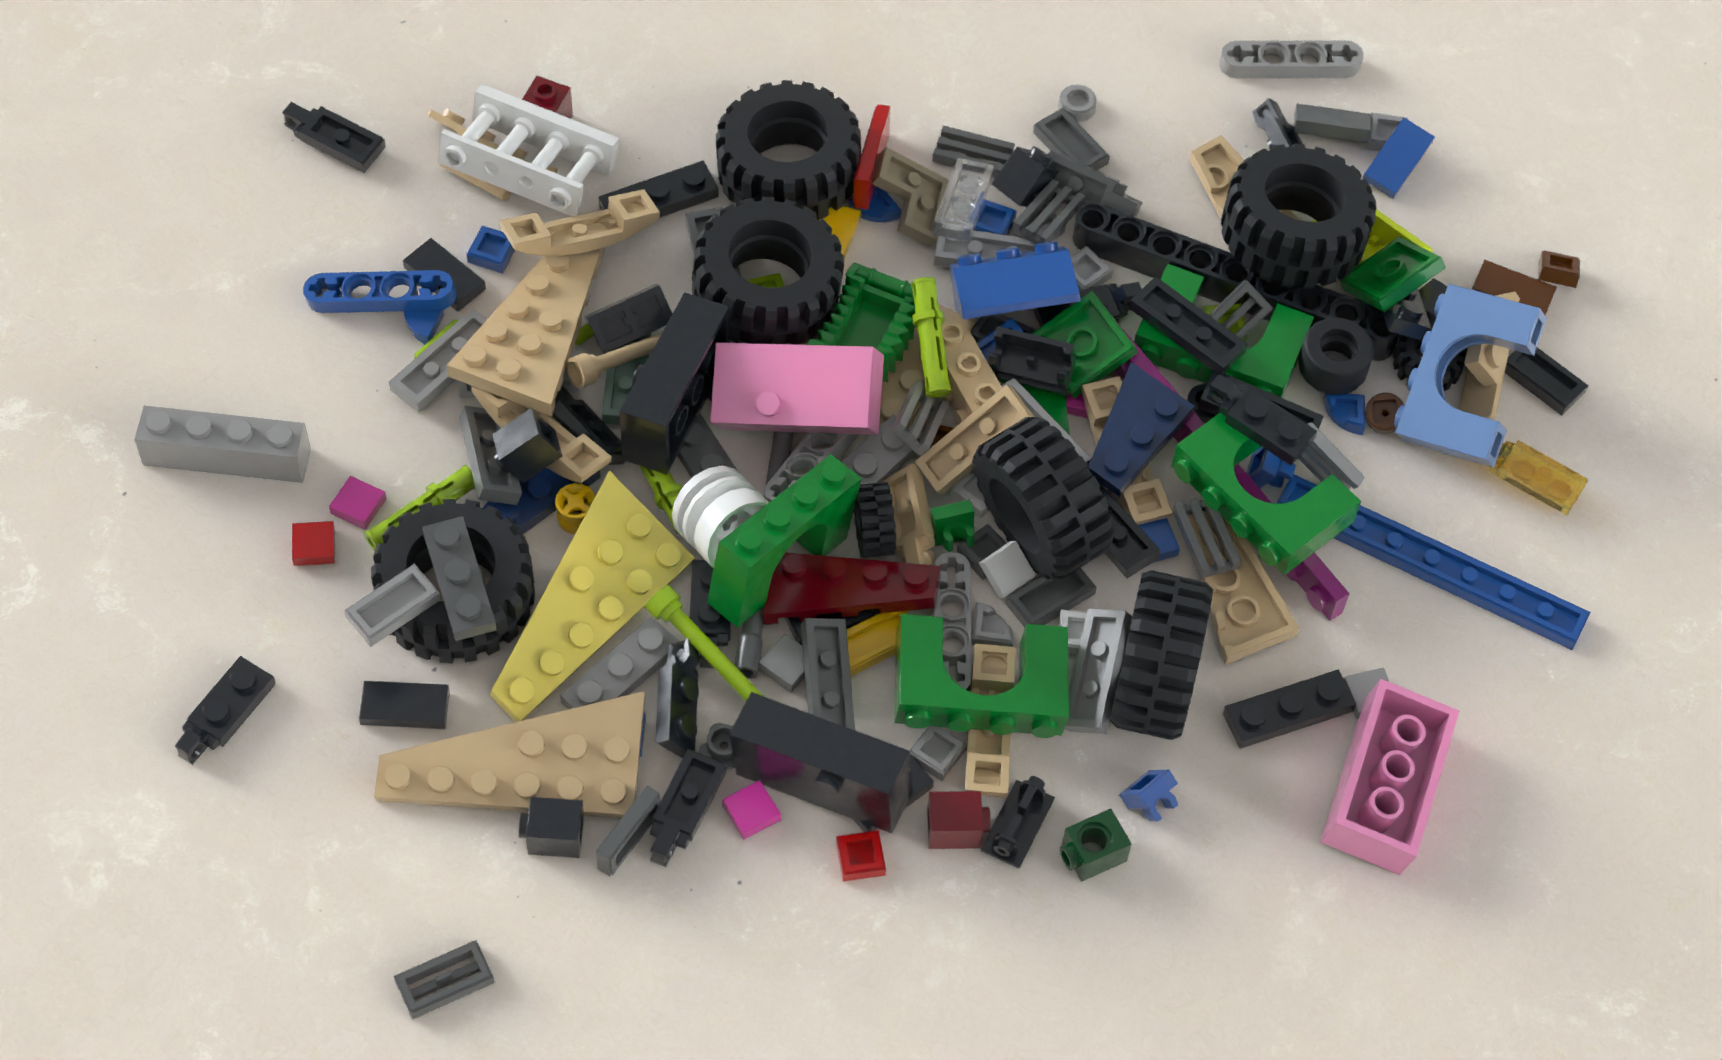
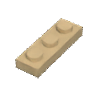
(953, 454)

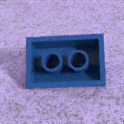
(1013, 281)

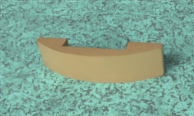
(582, 233)
(580, 455)
(1145, 497)
(987, 752)

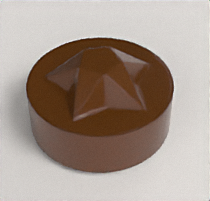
(1381, 412)

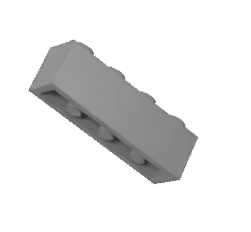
(223, 444)

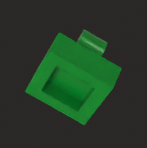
(953, 524)

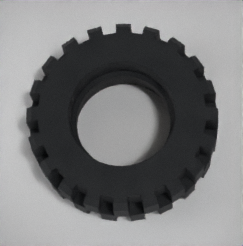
(789, 116)
(779, 234)
(1291, 248)
(1044, 497)
(496, 548)
(1162, 655)

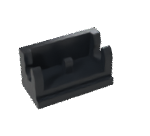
(629, 318)
(1033, 360)

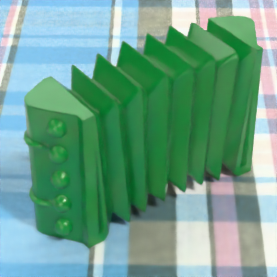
(872, 313)

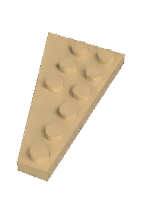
(531, 334)
(567, 754)

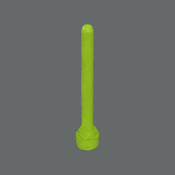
(666, 606)

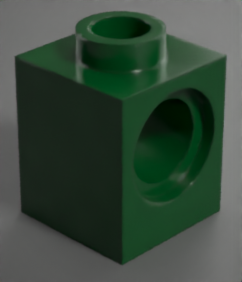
(1103, 830)

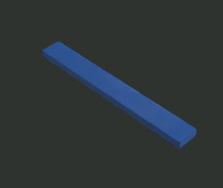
(1456, 572)

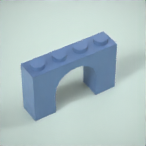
(1462, 321)

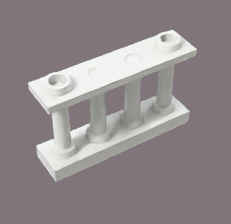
(537, 127)

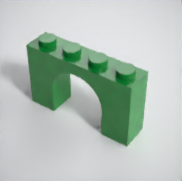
(1264, 365)
(810, 511)
(1280, 532)
(932, 698)

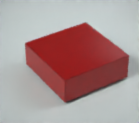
(313, 543)
(860, 855)

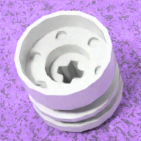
(713, 507)

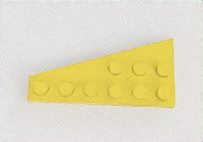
(599, 586)

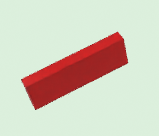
(874, 144)

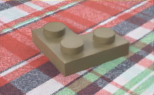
(918, 188)

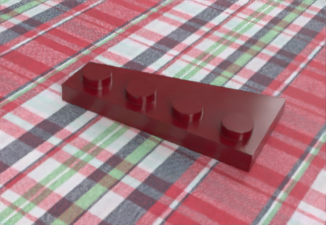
(830, 584)

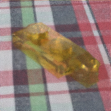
(1539, 475)

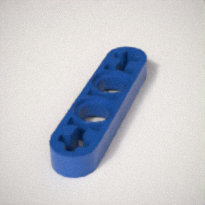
(378, 298)

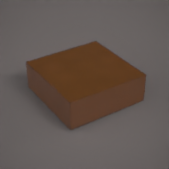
(1559, 269)

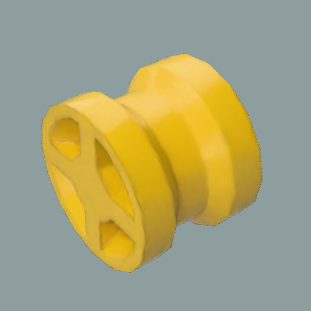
(572, 498)

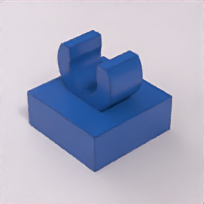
(1269, 469)
(1148, 790)

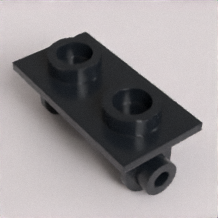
(1018, 822)

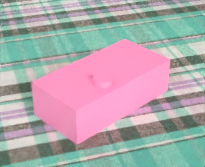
(797, 388)
(1390, 777)

